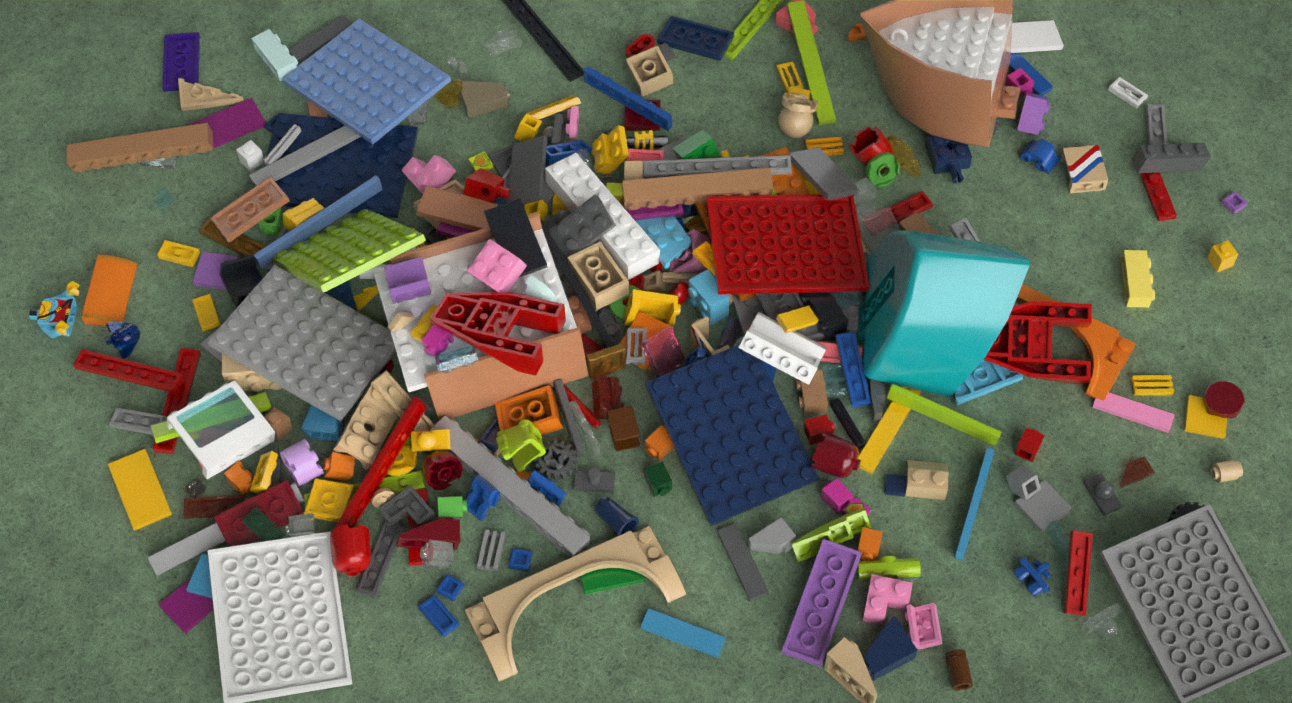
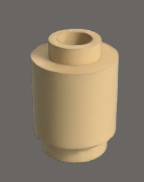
(1226, 471)

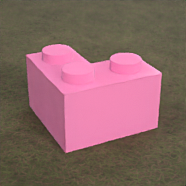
(433, 174)
(885, 593)

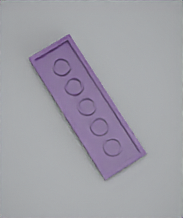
(821, 603)

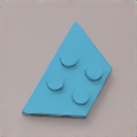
(667, 236)
(985, 379)

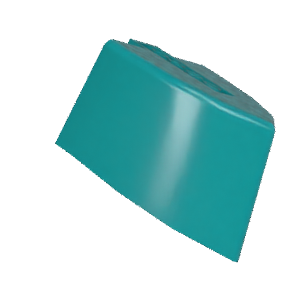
(935, 308)

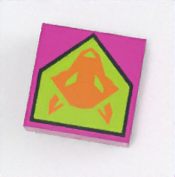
(855, 505)

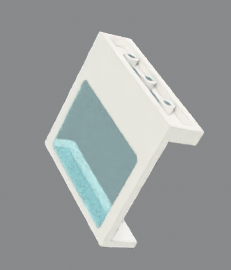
(221, 428)

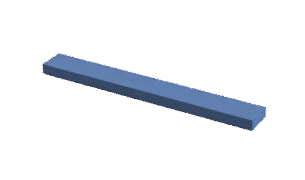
(319, 220)

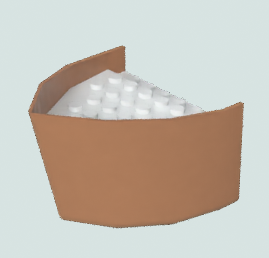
(945, 64)

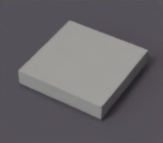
(1043, 507)

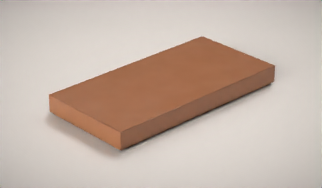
(249, 209)
(454, 209)

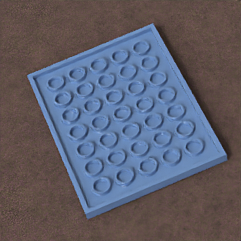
(366, 80)

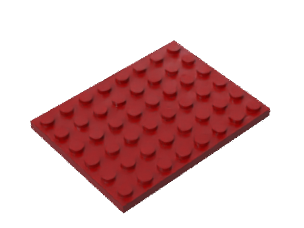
(786, 244)

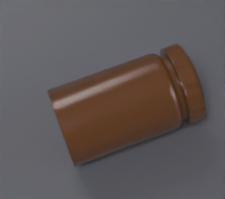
(959, 670)

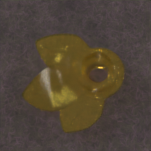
(449, 94)

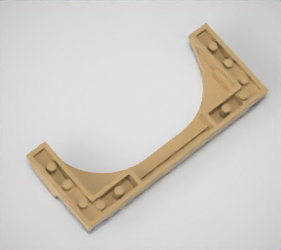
(498, 612)

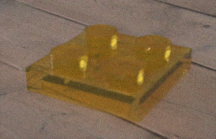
(904, 156)

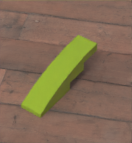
(834, 531)

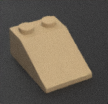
(849, 669)

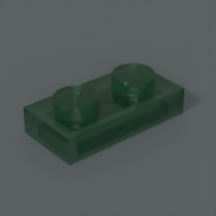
(262, 526)

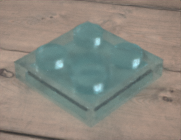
(450, 360)

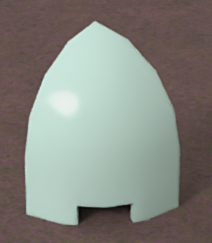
(538, 290)

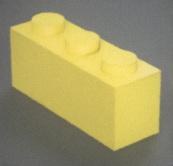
(1137, 278)

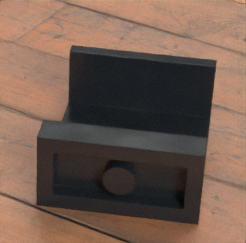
(240, 277)

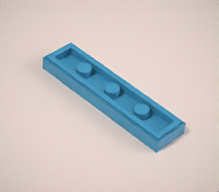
(683, 633)

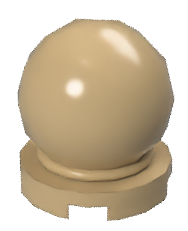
(796, 116)

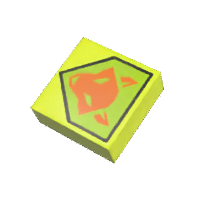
(480, 161)

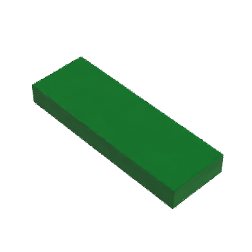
(609, 578)

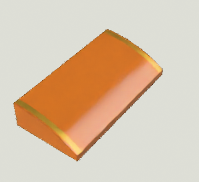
(109, 290)

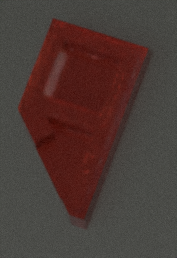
(1136, 471)

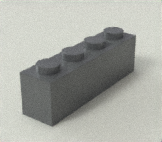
(1171, 157)

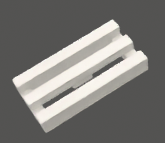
(1126, 94)

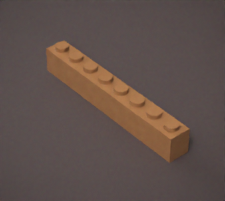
(140, 146)
(695, 188)

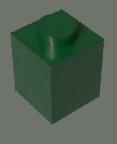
(658, 479)

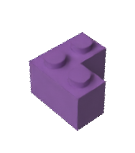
(1032, 113)

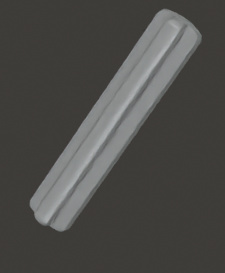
(282, 145)

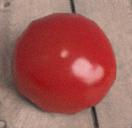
(680, 291)

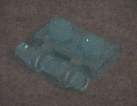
(834, 376)

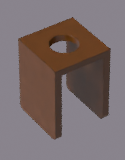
(623, 428)

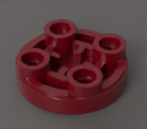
(1224, 399)

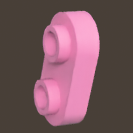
(573, 116)

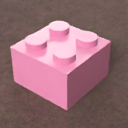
(496, 267)

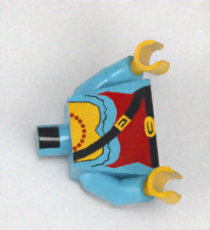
(57, 313)

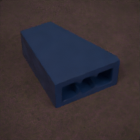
(889, 650)

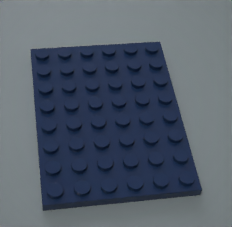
(346, 167)
(731, 433)

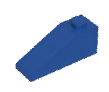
(560, 151)

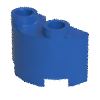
(1042, 154)
(481, 497)

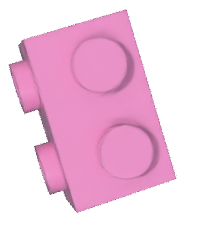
(923, 625)

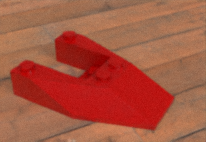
(488, 318)
(1027, 341)

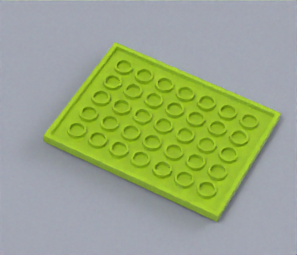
(347, 249)

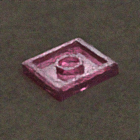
(663, 352)

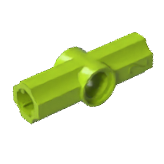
(889, 567)

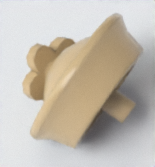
(382, 496)

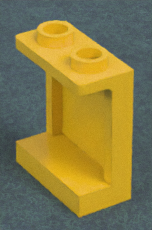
(657, 305)

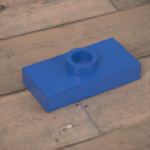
(547, 488)

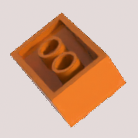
(536, 406)

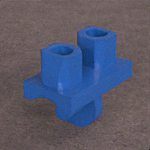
(1026, 570)

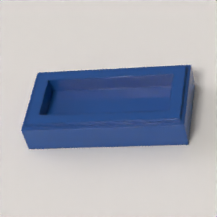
(438, 615)

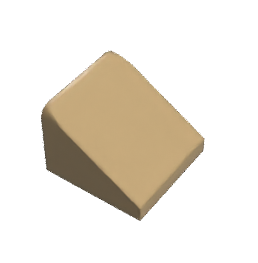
(654, 282)

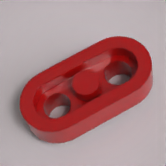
(639, 45)

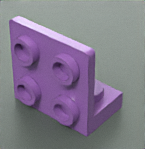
(407, 280)

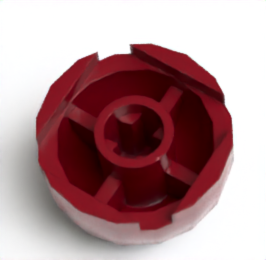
(441, 466)

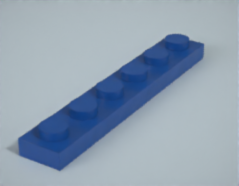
(628, 98)

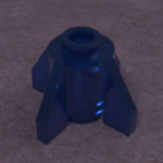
(124, 336)

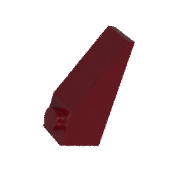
(440, 530)

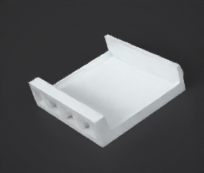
(786, 351)

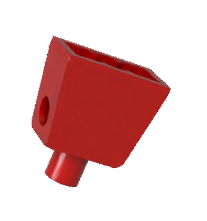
(485, 186)

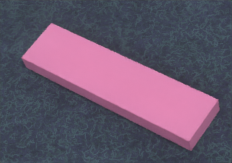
(1135, 412)

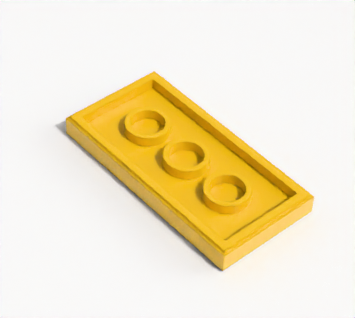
(139, 489)

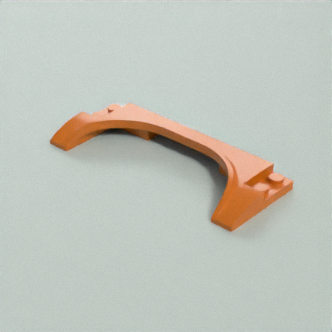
(1107, 349)

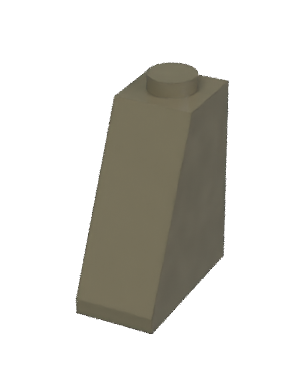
(483, 97)

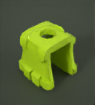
(521, 443)

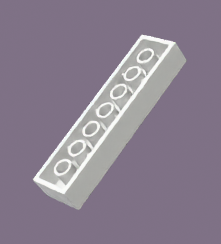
(625, 242)

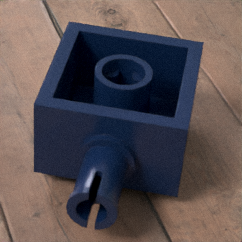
(948, 156)

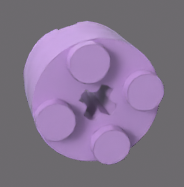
(301, 462)

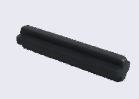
(847, 423)

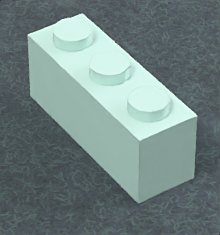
(274, 54)

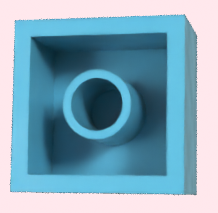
(705, 298)

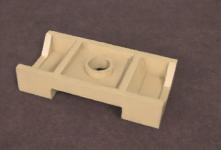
(358, 441)

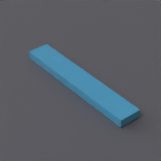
(974, 504)

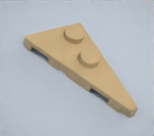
(200, 97)

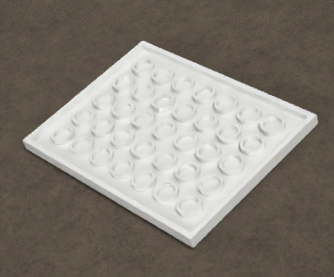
(278, 618)

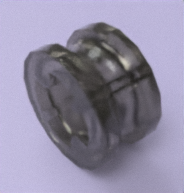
(195, 488)

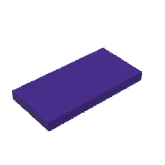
(180, 60)

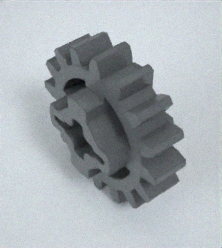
(561, 453)

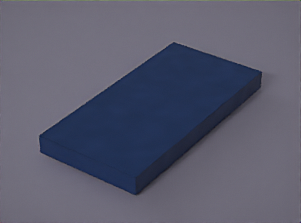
(696, 38)

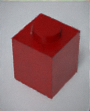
(816, 427)
(1029, 444)

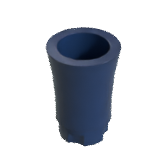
(615, 516)

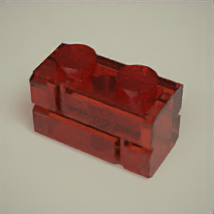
(606, 395)

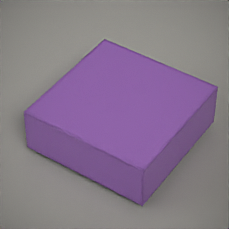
(1234, 202)

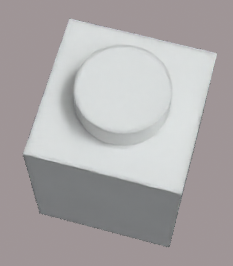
(250, 155)

